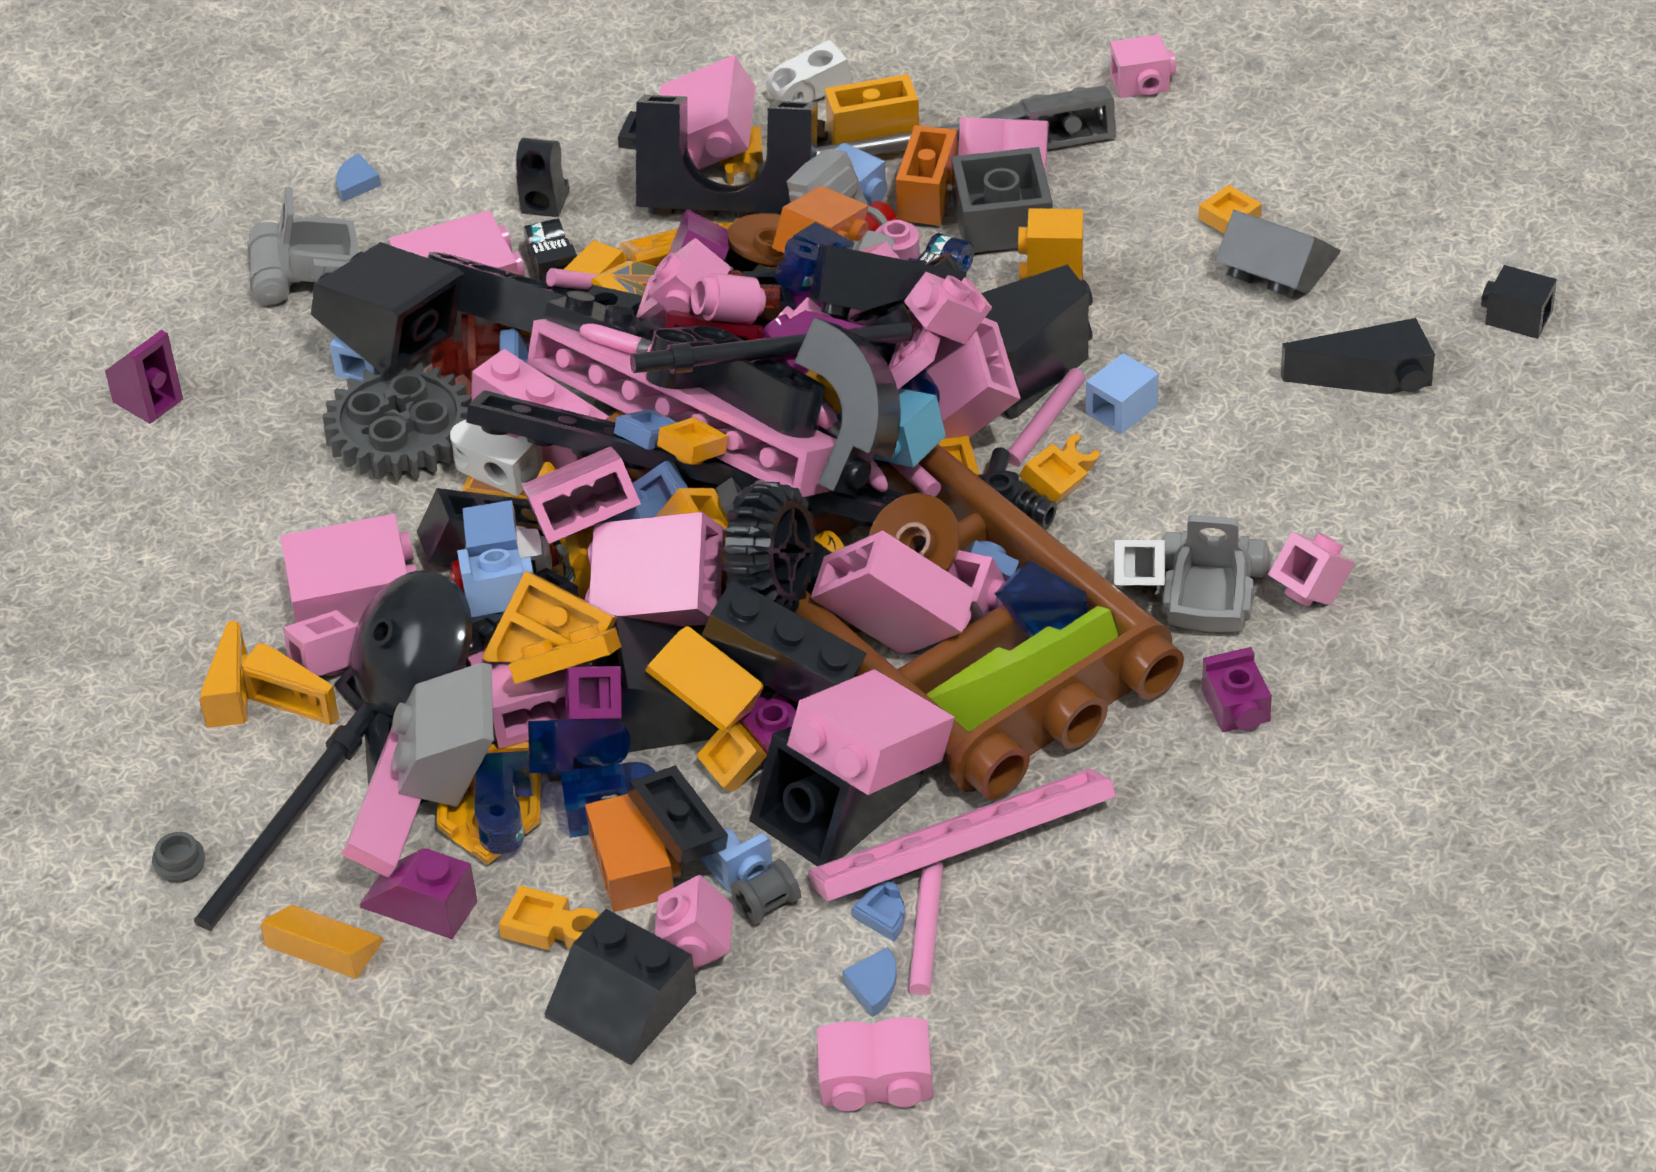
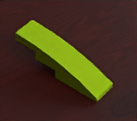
(1009, 675)

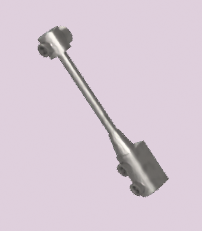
(1072, 115)

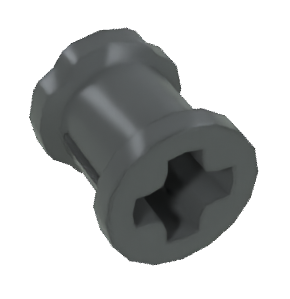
(765, 891)

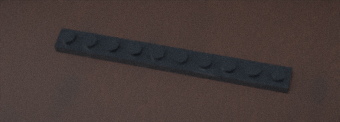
(587, 435)

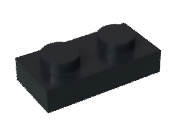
(677, 815)

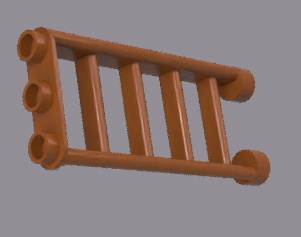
(1062, 709)

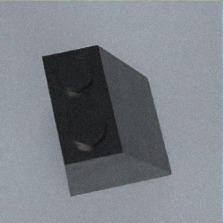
(389, 305)
(1042, 330)
(647, 707)
(816, 809)

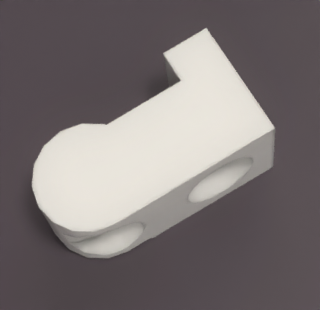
(809, 73)
(495, 458)
(1139, 562)

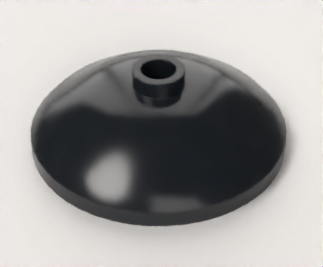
(408, 636)

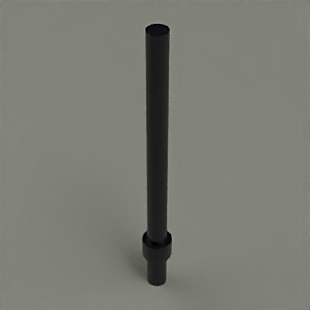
(683, 357)
(340, 746)

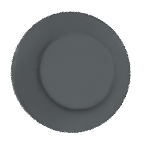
(178, 856)

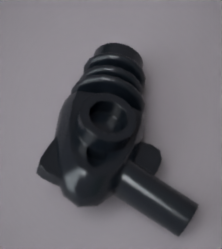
(1008, 485)

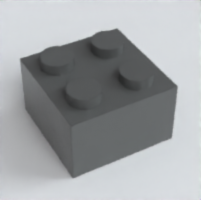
(995, 194)

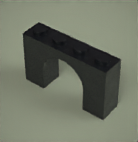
(671, 180)

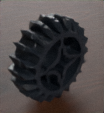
(771, 542)

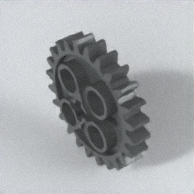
(395, 421)

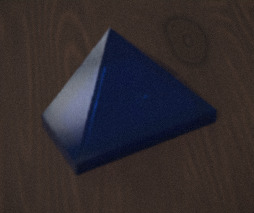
(1041, 599)

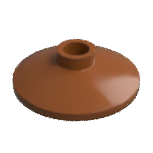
(754, 237)
(920, 518)

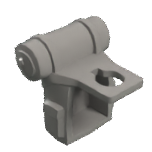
(296, 251)
(1211, 576)

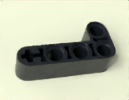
(500, 293)
(759, 387)

